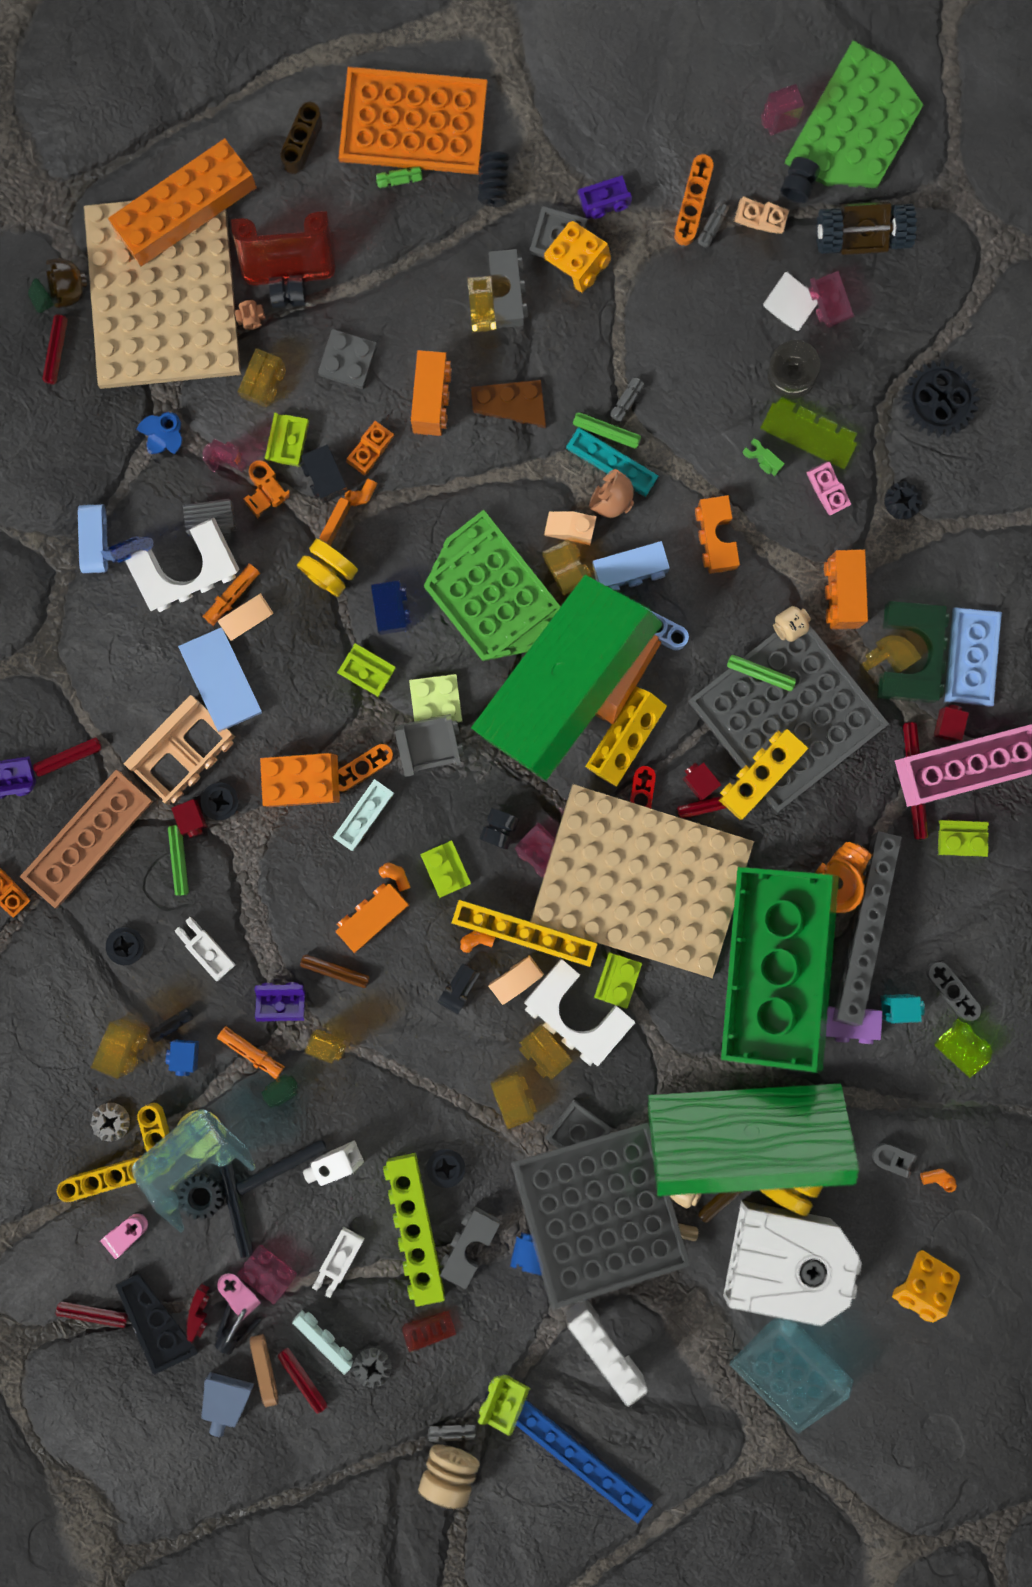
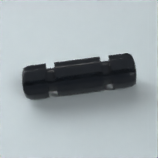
(170, 1025)

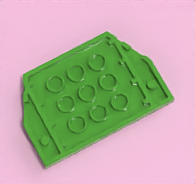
(858, 121)
(489, 591)

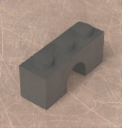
(505, 269)
(457, 1265)

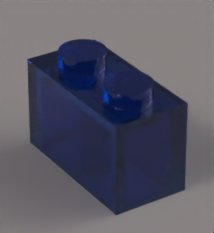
(389, 607)

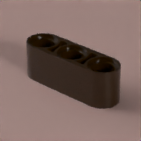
(300, 127)

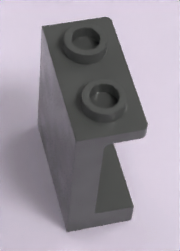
(428, 743)

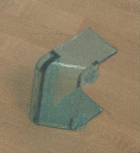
(179, 1155)

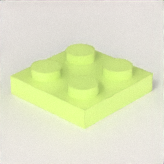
(435, 697)

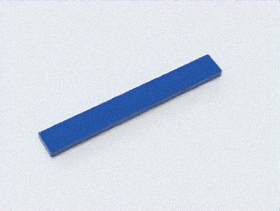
(583, 1462)

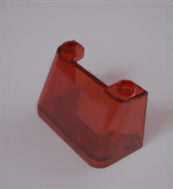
(285, 254)

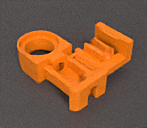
(269, 491)

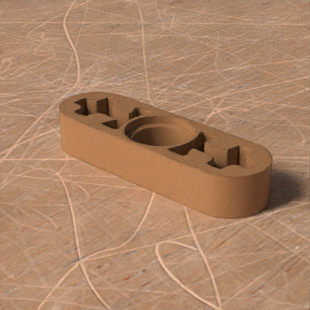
(264, 1370)

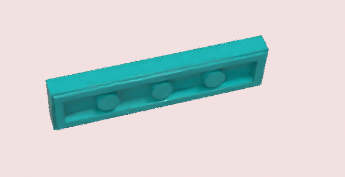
(608, 459)

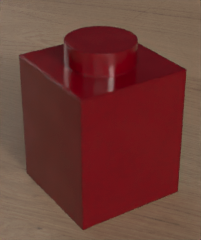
(951, 723)
(701, 780)
(189, 818)

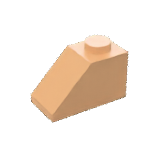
(571, 526)

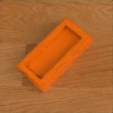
(335, 521)

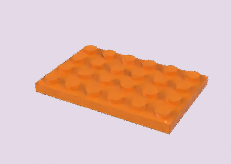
(413, 120)

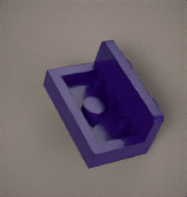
(604, 197)
(16, 777)
(280, 1002)

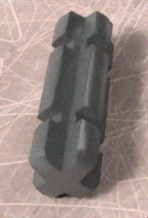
(713, 225)
(627, 399)
(451, 1433)

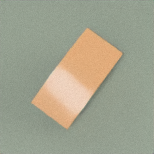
(761, 216)
(245, 617)
(516, 980)

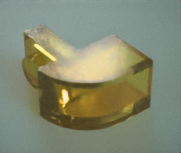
(481, 304)
(896, 650)

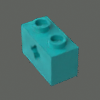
(902, 1008)

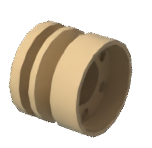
(448, 1476)

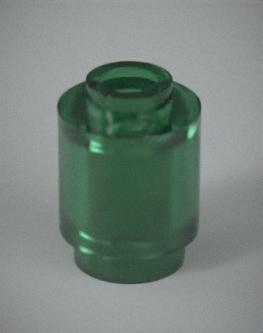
(280, 1090)

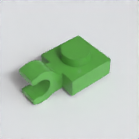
(768, 461)

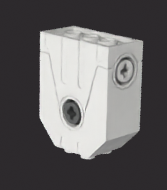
(790, 1265)

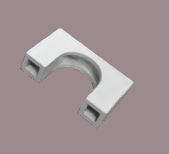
(161, 590)
(594, 1043)
(619, 1371)

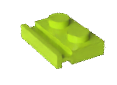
(287, 439)
(366, 670)
(963, 838)
(445, 869)
(618, 980)

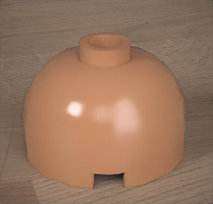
(613, 496)

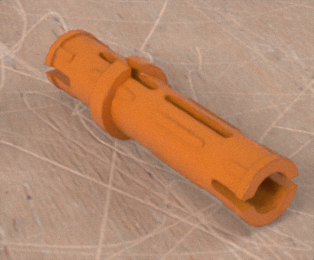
(231, 594)
(246, 1049)

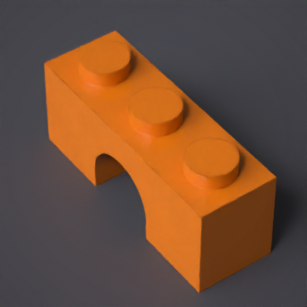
(718, 555)

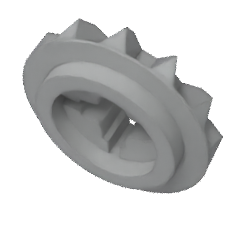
(121, 1124)

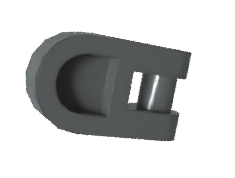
(887, 1155)

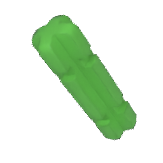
(399, 177)

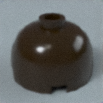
(65, 282)

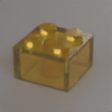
(119, 1048)

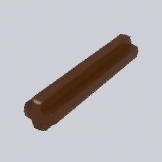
(334, 971)

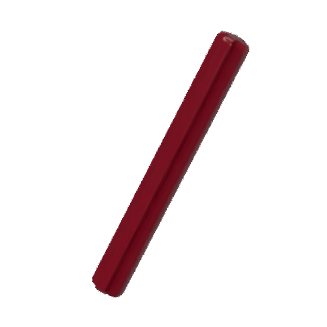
(918, 811)

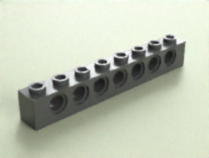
(867, 930)

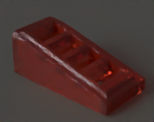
(431, 1339)

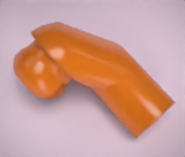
(362, 496)
(397, 873)
(475, 938)
(941, 1177)

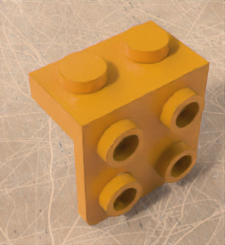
(579, 255)
(928, 1287)

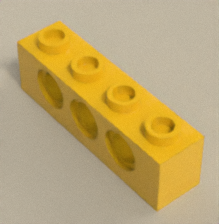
(626, 736)
(792, 750)

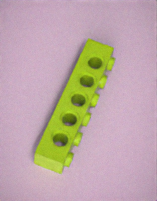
(420, 1292)

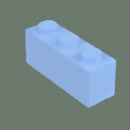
(632, 566)

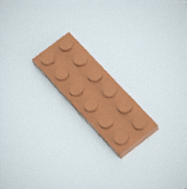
(86, 839)

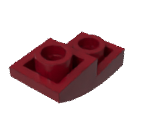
(196, 1318)

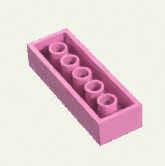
(966, 766)

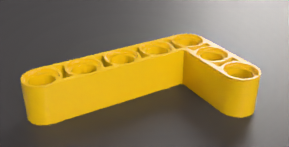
(104, 1174)

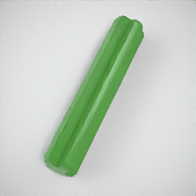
(606, 430)
(761, 672)
(178, 861)

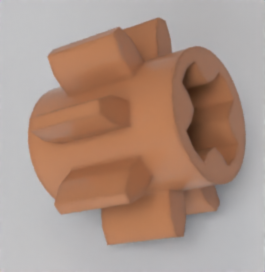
(249, 314)

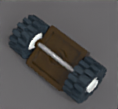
(866, 228)

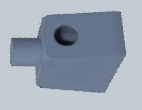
(224, 1401)

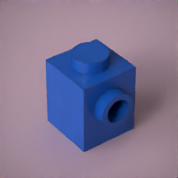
(183, 1057)

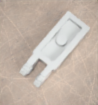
(206, 951)
(339, 1259)

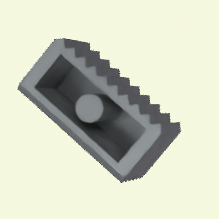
(220, 510)

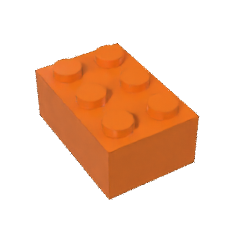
(430, 393)
(846, 589)
(300, 780)

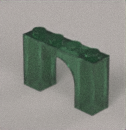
(930, 625)

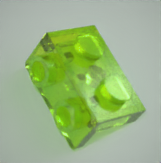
(964, 1048)

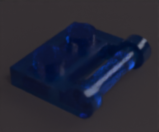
(122, 551)

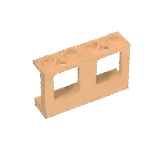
(170, 739)

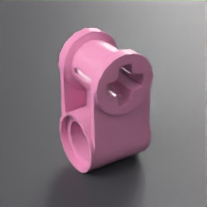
(123, 1235)
(239, 1297)

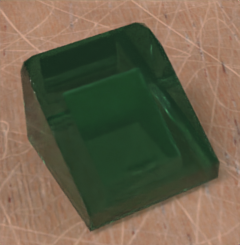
(39, 296)

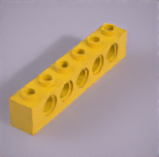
(524, 933)

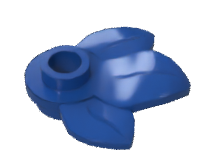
(159, 436)

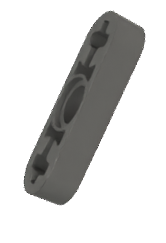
(959, 1009)

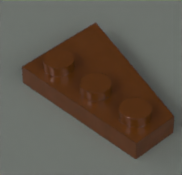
(511, 401)

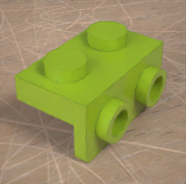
(503, 1403)

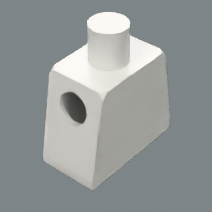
(334, 1164)

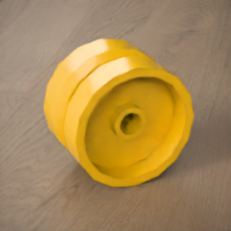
(325, 570)
(792, 1199)

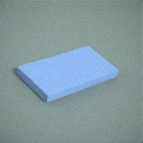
(973, 656)
(220, 679)

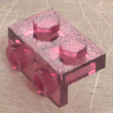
(831, 298)
(228, 453)
(536, 848)
(267, 1274)

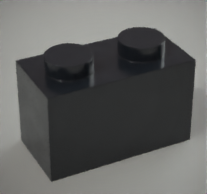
(324, 473)

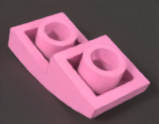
(828, 488)

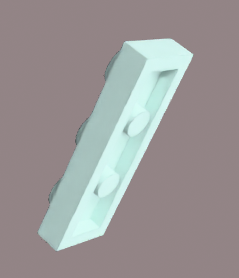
(363, 815)
(323, 1341)

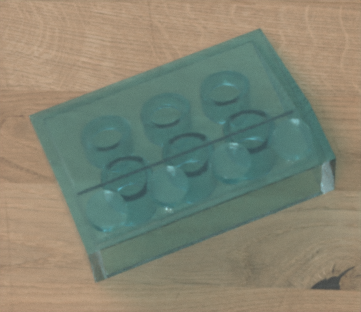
(792, 1373)

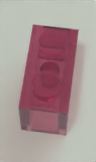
(782, 110)

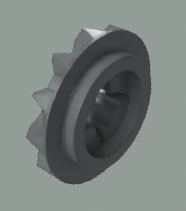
(368, 1357)

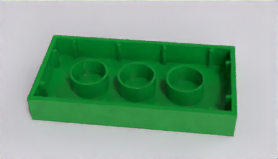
(566, 676)
(780, 968)
(751, 1140)

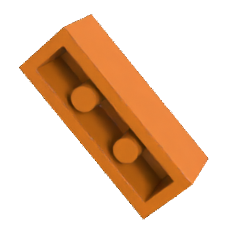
(371, 916)

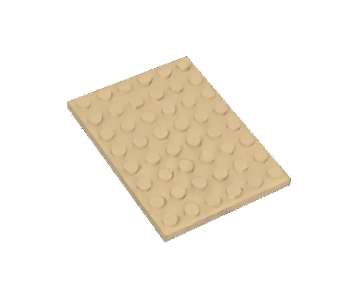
(165, 317)
(641, 881)

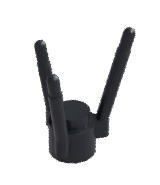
(228, 1338)

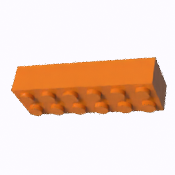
(182, 202)

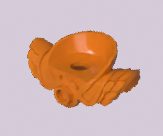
(849, 865)

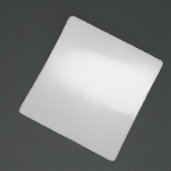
(790, 302)

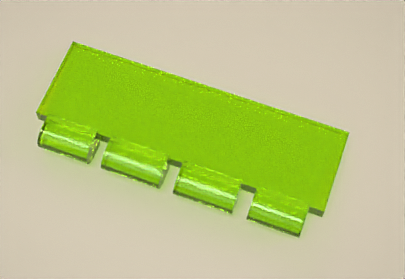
(805, 434)

